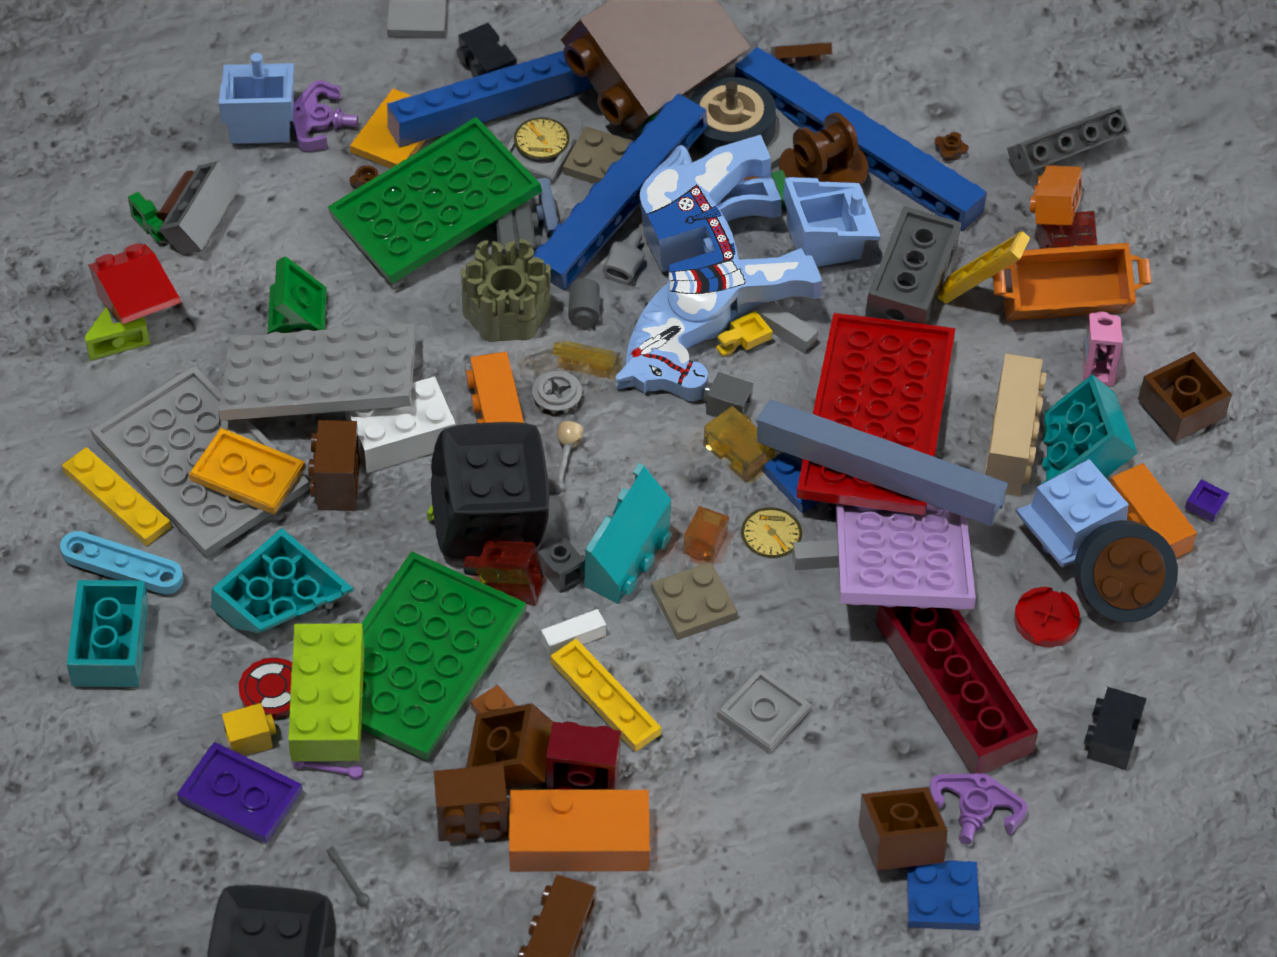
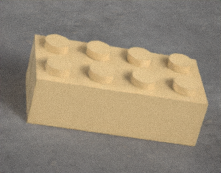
(1016, 422)

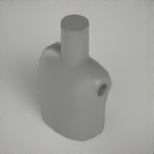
(624, 259)

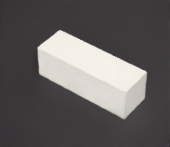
(583, 627)

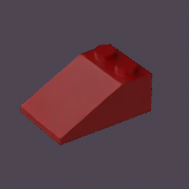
(133, 283)

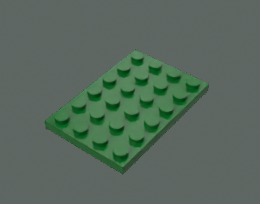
(434, 199)
(429, 650)

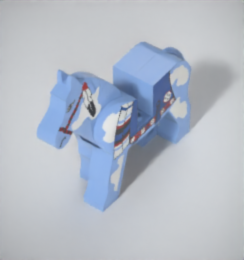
(707, 285)

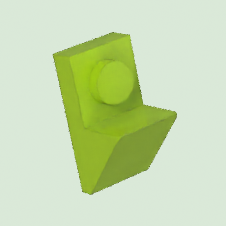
(109, 338)

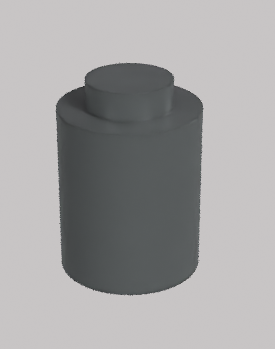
(584, 302)

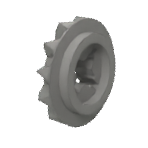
(563, 383)

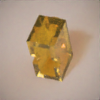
(735, 438)

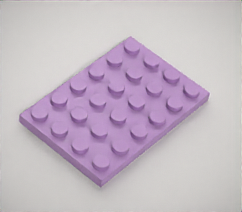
(904, 558)

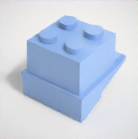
(257, 101)
(828, 219)
(1072, 508)

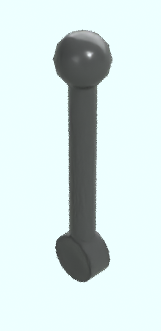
(362, 899)

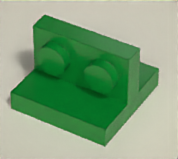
(295, 299)

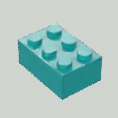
(107, 633)

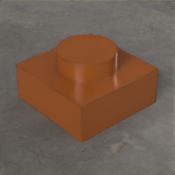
(491, 700)

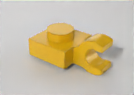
(744, 331)

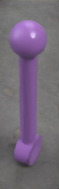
(354, 771)

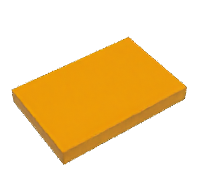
(376, 141)
(247, 471)

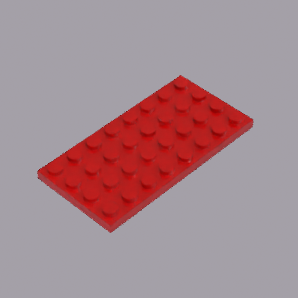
(885, 383)

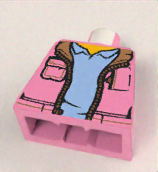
(1102, 335)

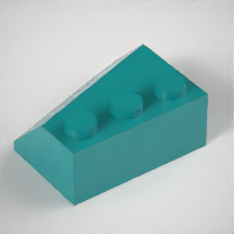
(1086, 427)
(629, 539)
(275, 585)

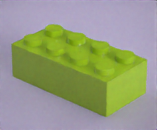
(326, 692)

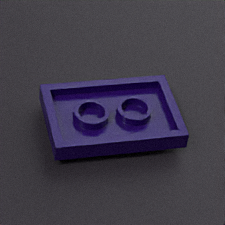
(240, 792)

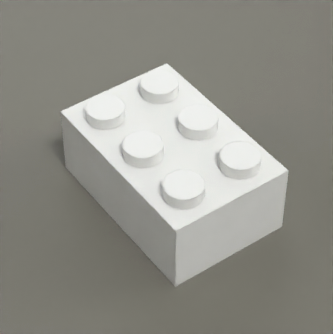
(404, 432)

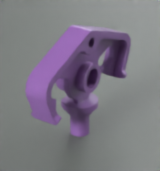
(318, 117)
(978, 797)

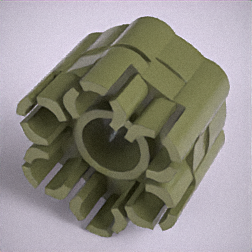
(506, 293)

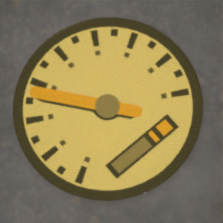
(541, 138)
(771, 532)

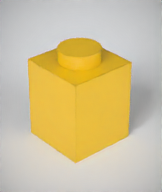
(249, 729)

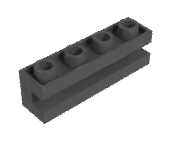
(1068, 140)

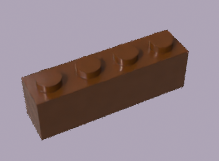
(562, 920)

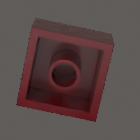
(582, 757)

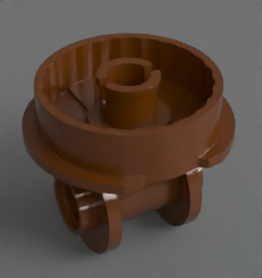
(826, 154)

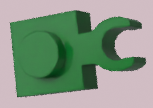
(145, 213)

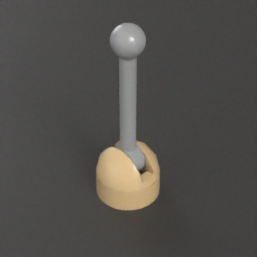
(569, 436)

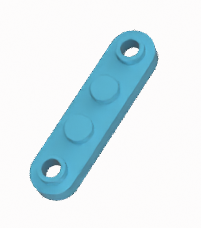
(121, 562)

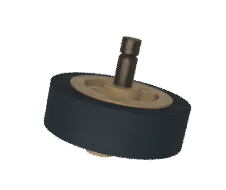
(735, 112)

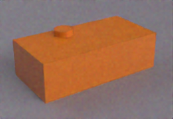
(579, 830)

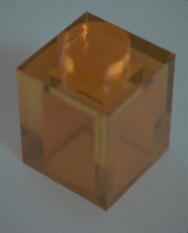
(705, 535)

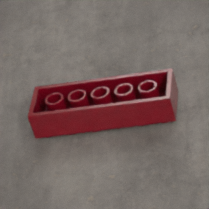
(959, 685)

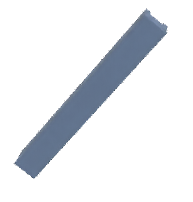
(881, 462)

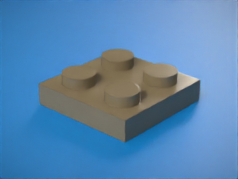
(594, 155)
(694, 600)

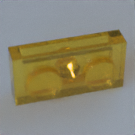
(573, 352)

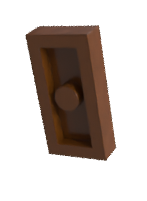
(813, 51)

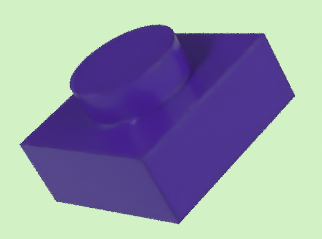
(1207, 500)

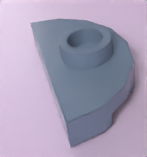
(546, 208)

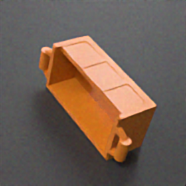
(1071, 282)

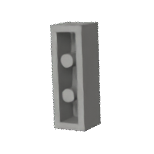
(789, 328)
(815, 554)

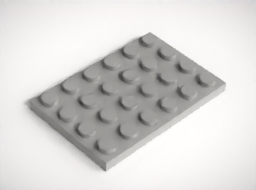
(318, 371)
(161, 443)

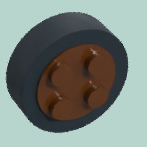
(1125, 571)

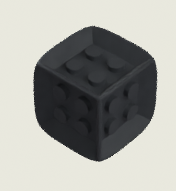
(488, 486)
(272, 923)

